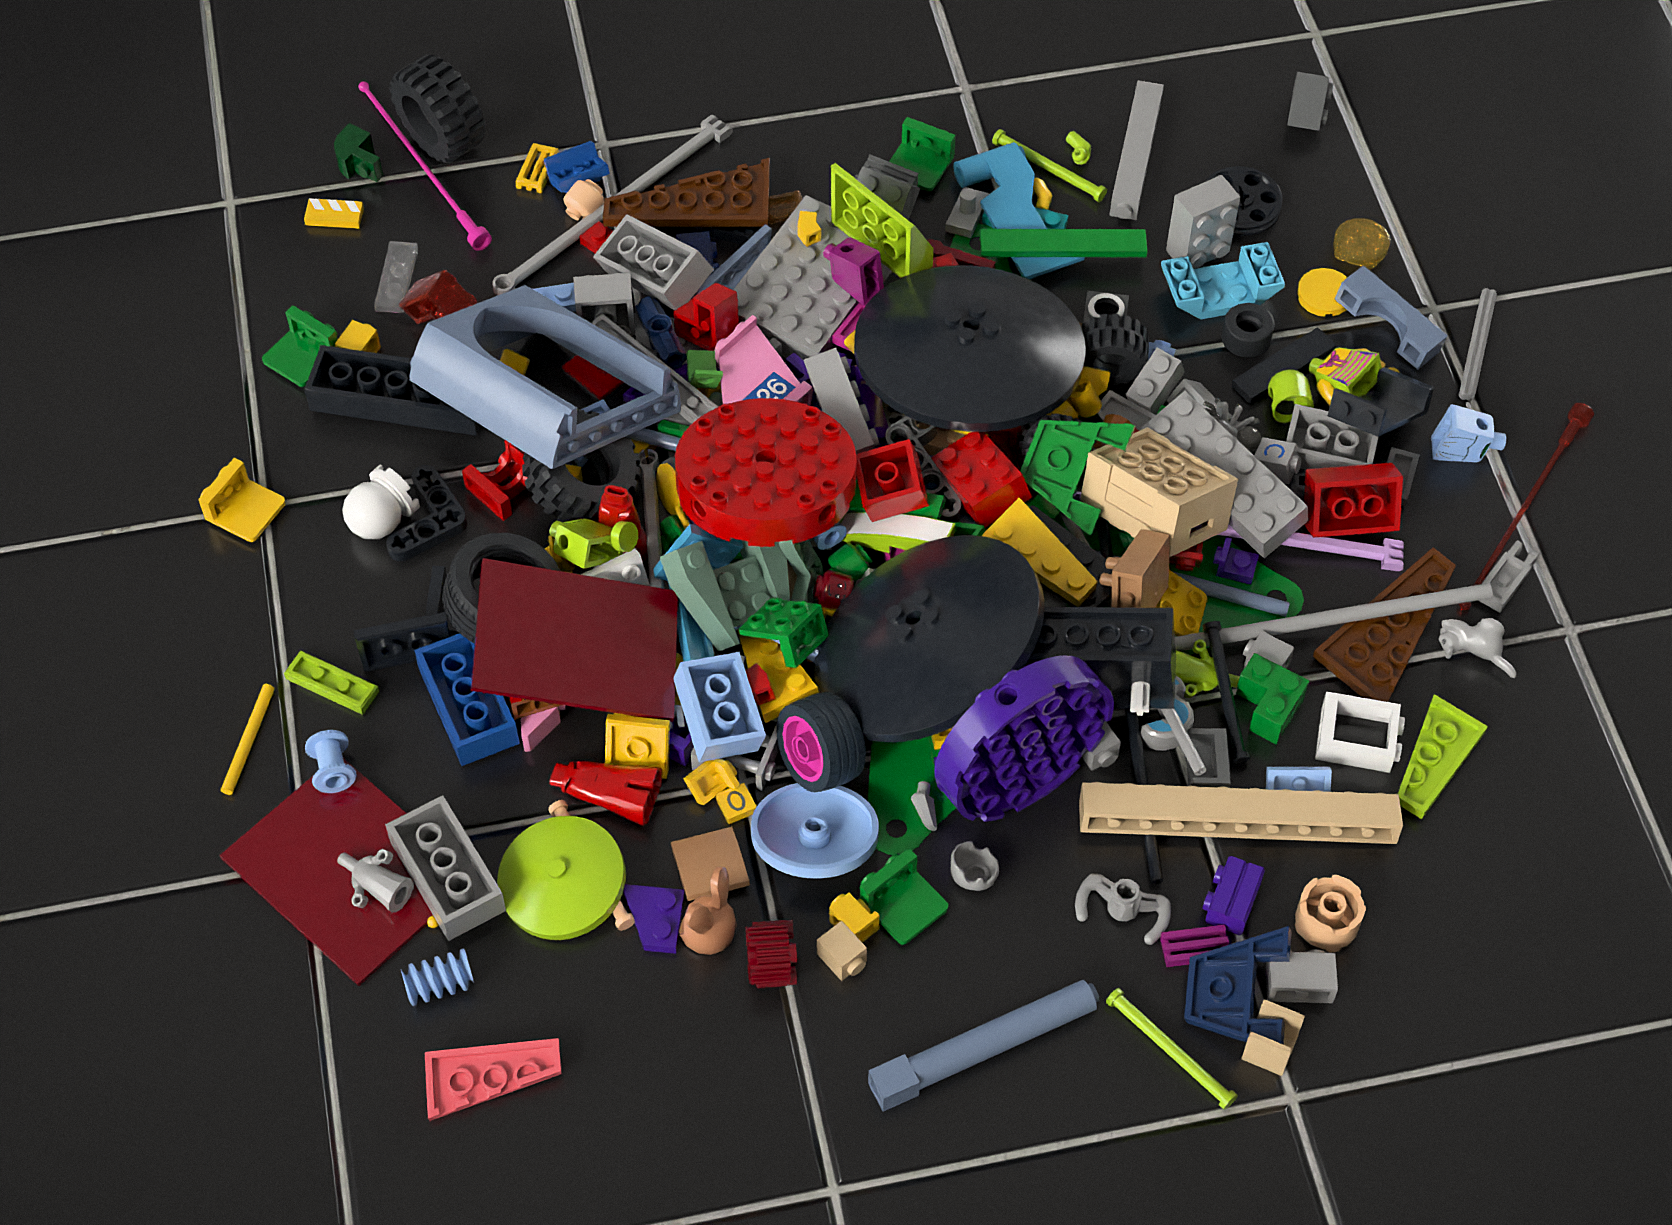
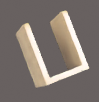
(1269, 1053)

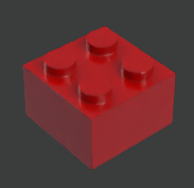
(891, 480)

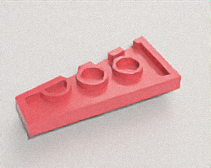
(481, 1073)

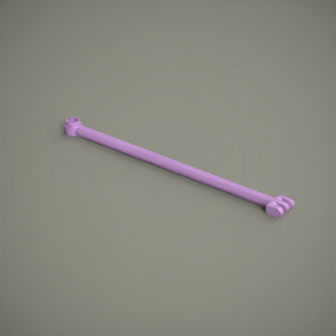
(1389, 553)

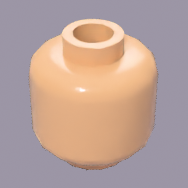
(583, 199)

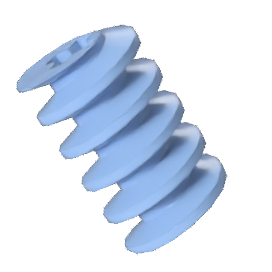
(437, 977)

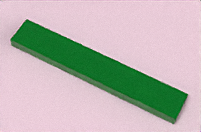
(1063, 243)

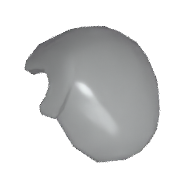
(973, 867)

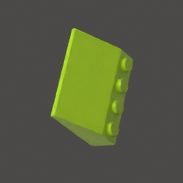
(878, 225)

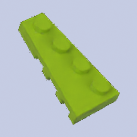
(1439, 752)

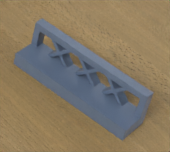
(739, 263)

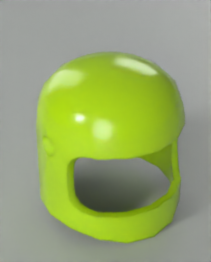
(1289, 386)

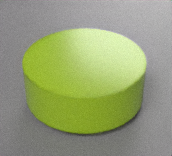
(624, 536)

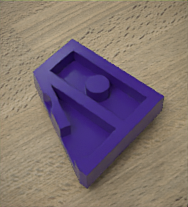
(656, 915)

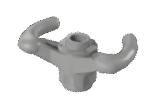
(1124, 902)

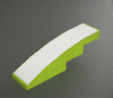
(896, 531)

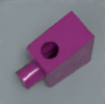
(855, 268)

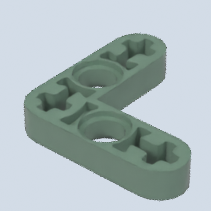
(805, 565)

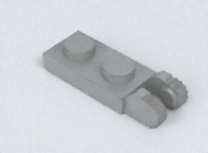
(1508, 576)

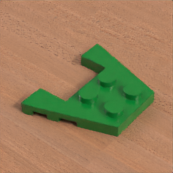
(1059, 460)

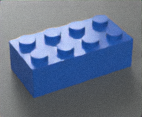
(473, 720)

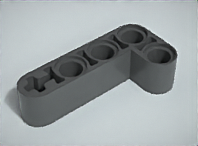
(908, 429)

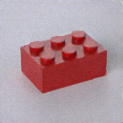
(981, 477)
(1353, 499)

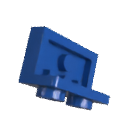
(574, 165)

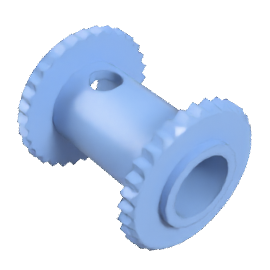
(333, 772)

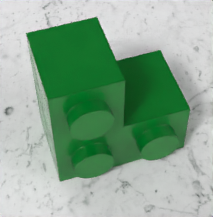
(1275, 692)

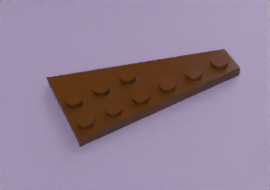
(703, 200)
(1375, 651)

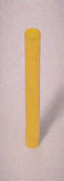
(247, 739)

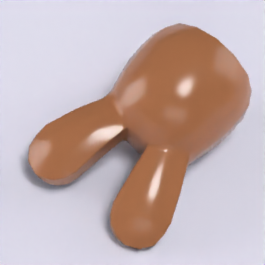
(709, 918)

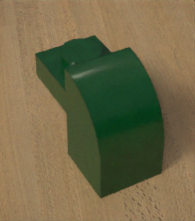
(355, 154)

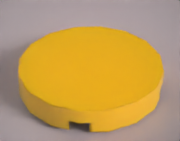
(1318, 291)

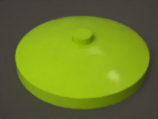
(562, 877)

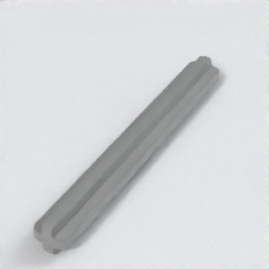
(1477, 344)

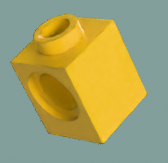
(359, 337)

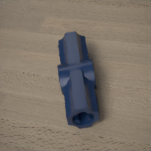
(660, 332)

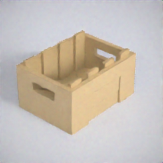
(1159, 490)

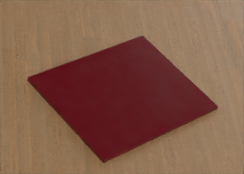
(575, 640)
(295, 868)

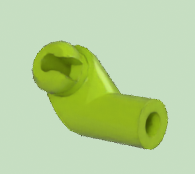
(1081, 147)

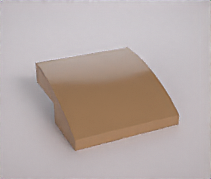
(700, 856)

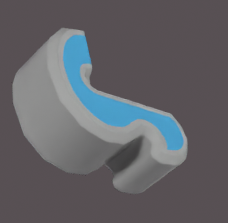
(1159, 734)

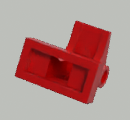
(486, 485)

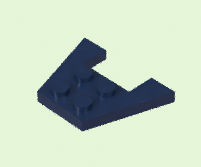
(1224, 986)

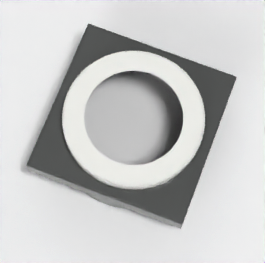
(1098, 297)

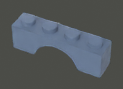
(1368, 295)

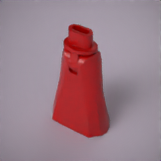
(618, 506)
(620, 789)

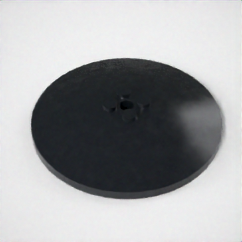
(932, 367)
(976, 624)

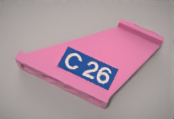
(755, 368)

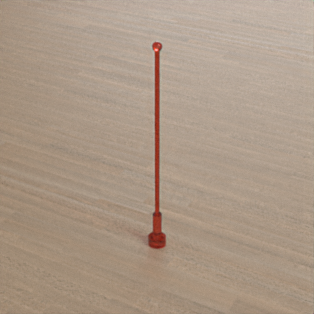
(1579, 416)

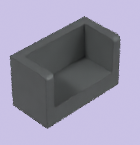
(1213, 751)

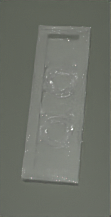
(396, 276)

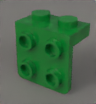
(925, 152)
(297, 350)
(902, 897)

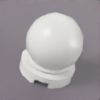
(377, 506)

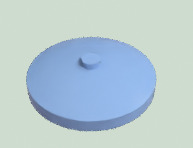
(815, 831)

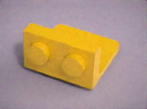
(240, 503)
(1187, 604)

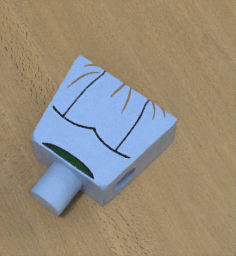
(1465, 436)

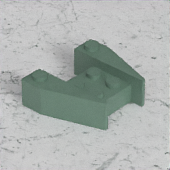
(730, 593)

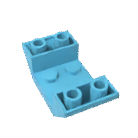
(1217, 288)

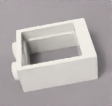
(1357, 754)

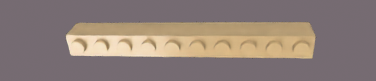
(1240, 813)

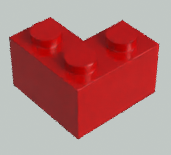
(708, 316)

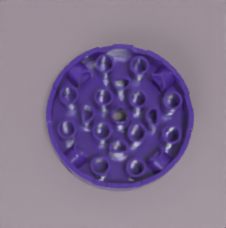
(1025, 724)

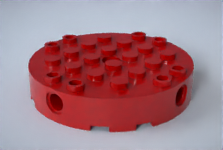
(765, 471)

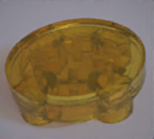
(1361, 242)

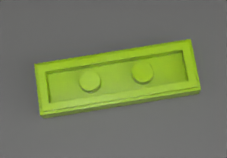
(331, 682)

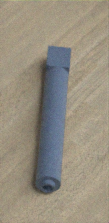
(904, 1077)

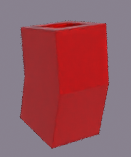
(760, 685)

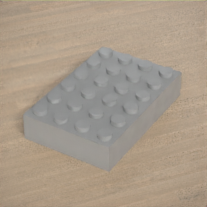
(794, 287)

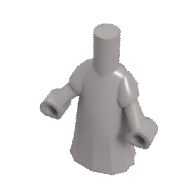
(381, 883)

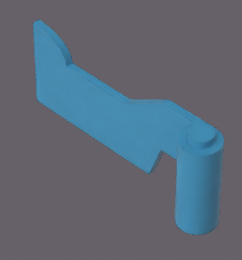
(1011, 202)

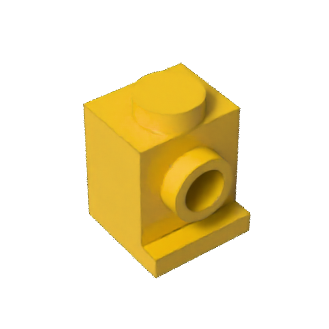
(854, 915)

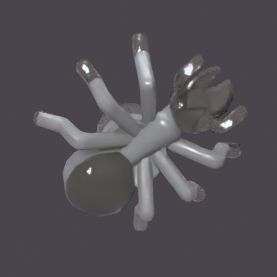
(1248, 435)

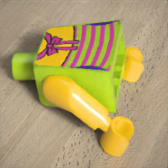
(1347, 370)

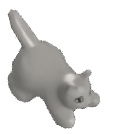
(1481, 640)

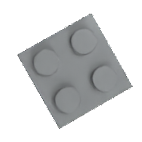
(606, 295)

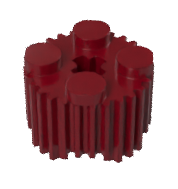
(771, 953)

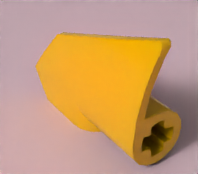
(1085, 399)

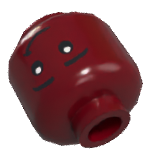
(832, 588)

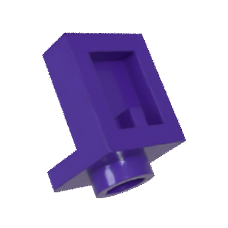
(1235, 563)

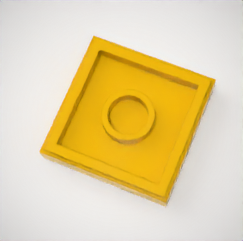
(637, 742)

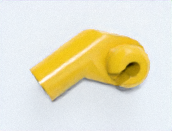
(1043, 193)

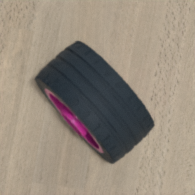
(821, 742)

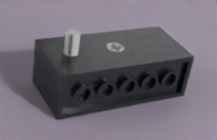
(1123, 646)

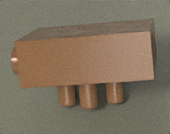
(1141, 572)

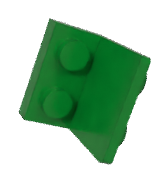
(794, 623)

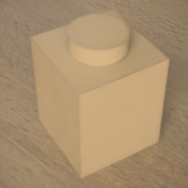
(842, 951)

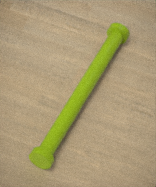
(1098, 192)
(1171, 1048)

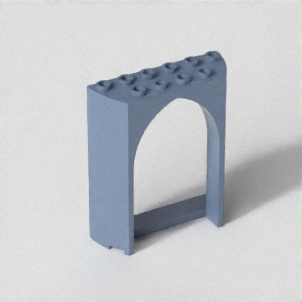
(458, 370)

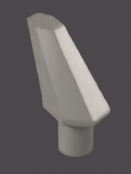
(925, 805)

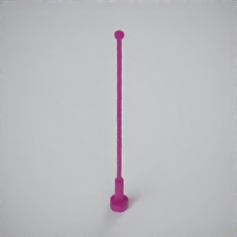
(478, 236)

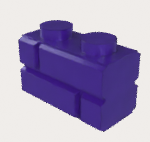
(1234, 894)

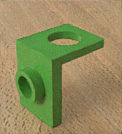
(702, 369)

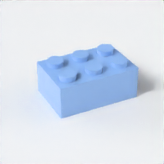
(719, 706)

